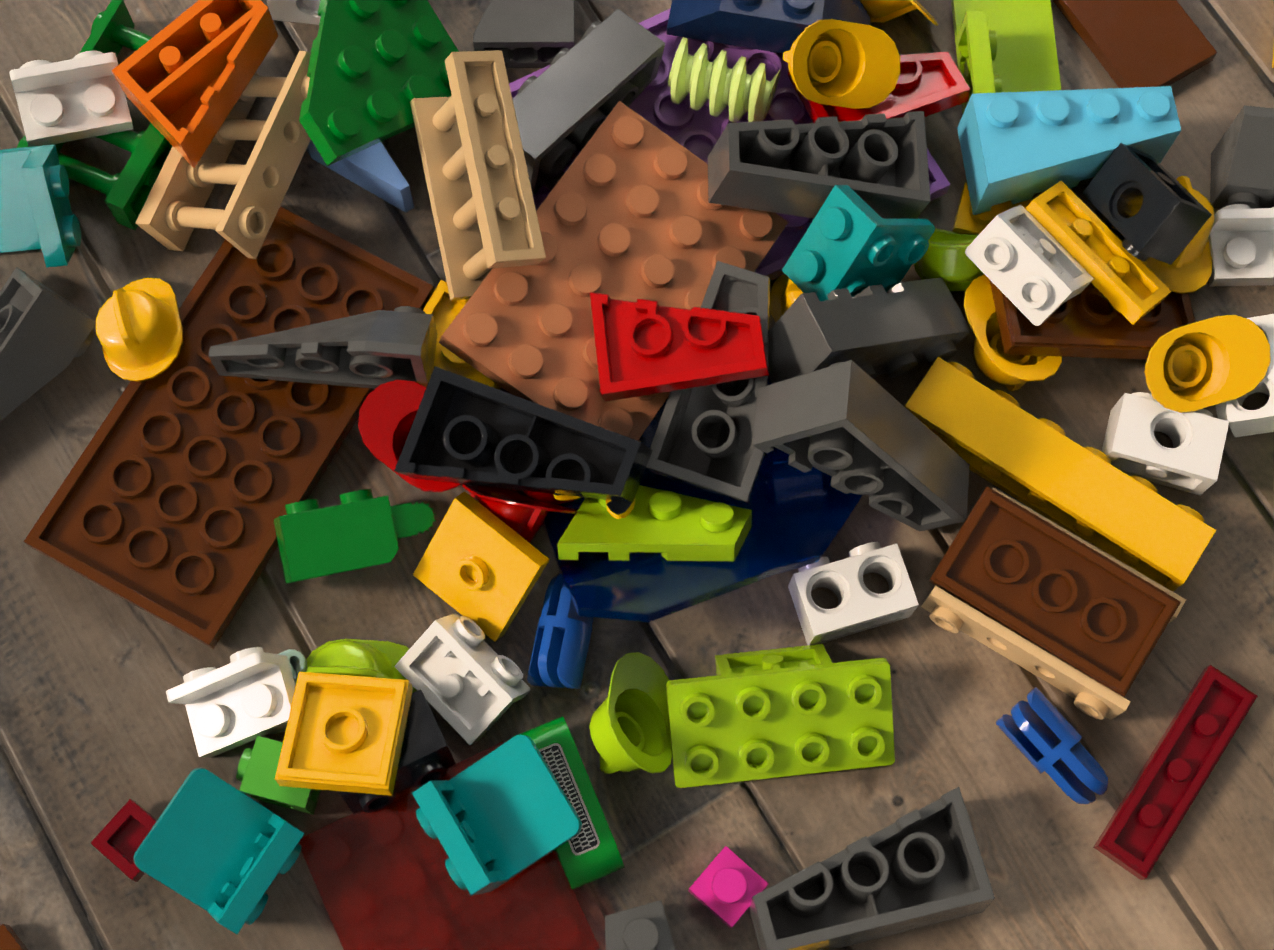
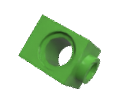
(258, 772)

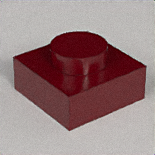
(124, 836)

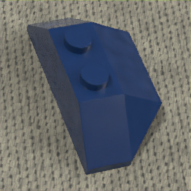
(757, 23)

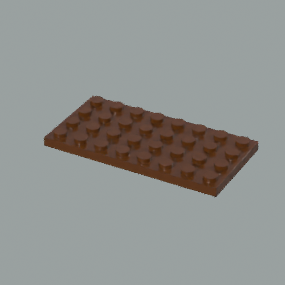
(198, 464)

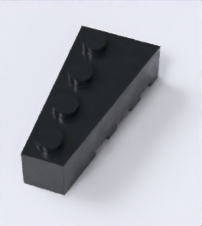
(506, 442)

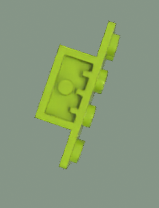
(1006, 45)
(780, 717)

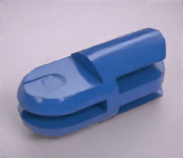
(559, 641)
(1054, 747)

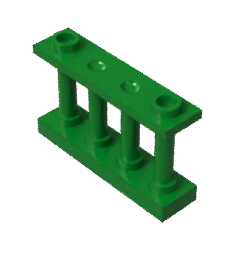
(126, 190)

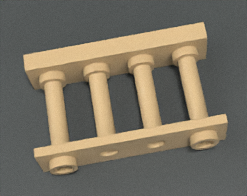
(477, 173)
(182, 191)
(1089, 694)

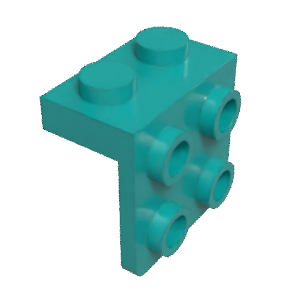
(36, 205)
(855, 247)
(497, 816)
(219, 849)

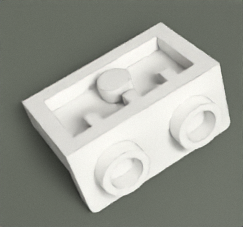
(70, 98)
(1242, 246)
(1027, 264)
(462, 676)
(236, 700)

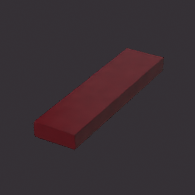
(1175, 772)

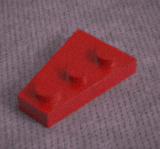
(925, 84)
(671, 349)

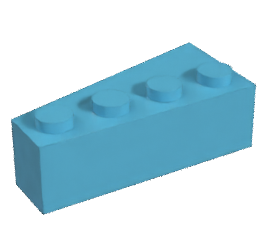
(1036, 138)

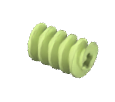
(721, 84)

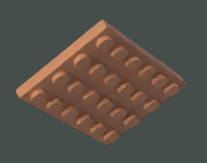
(618, 224)

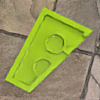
(659, 523)

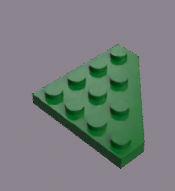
(368, 69)

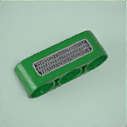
(593, 850)

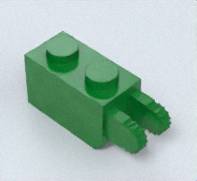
(346, 535)

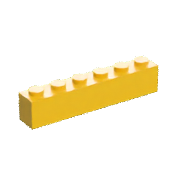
(1060, 477)

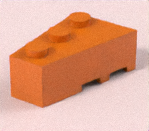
(198, 70)

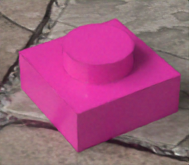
(727, 887)

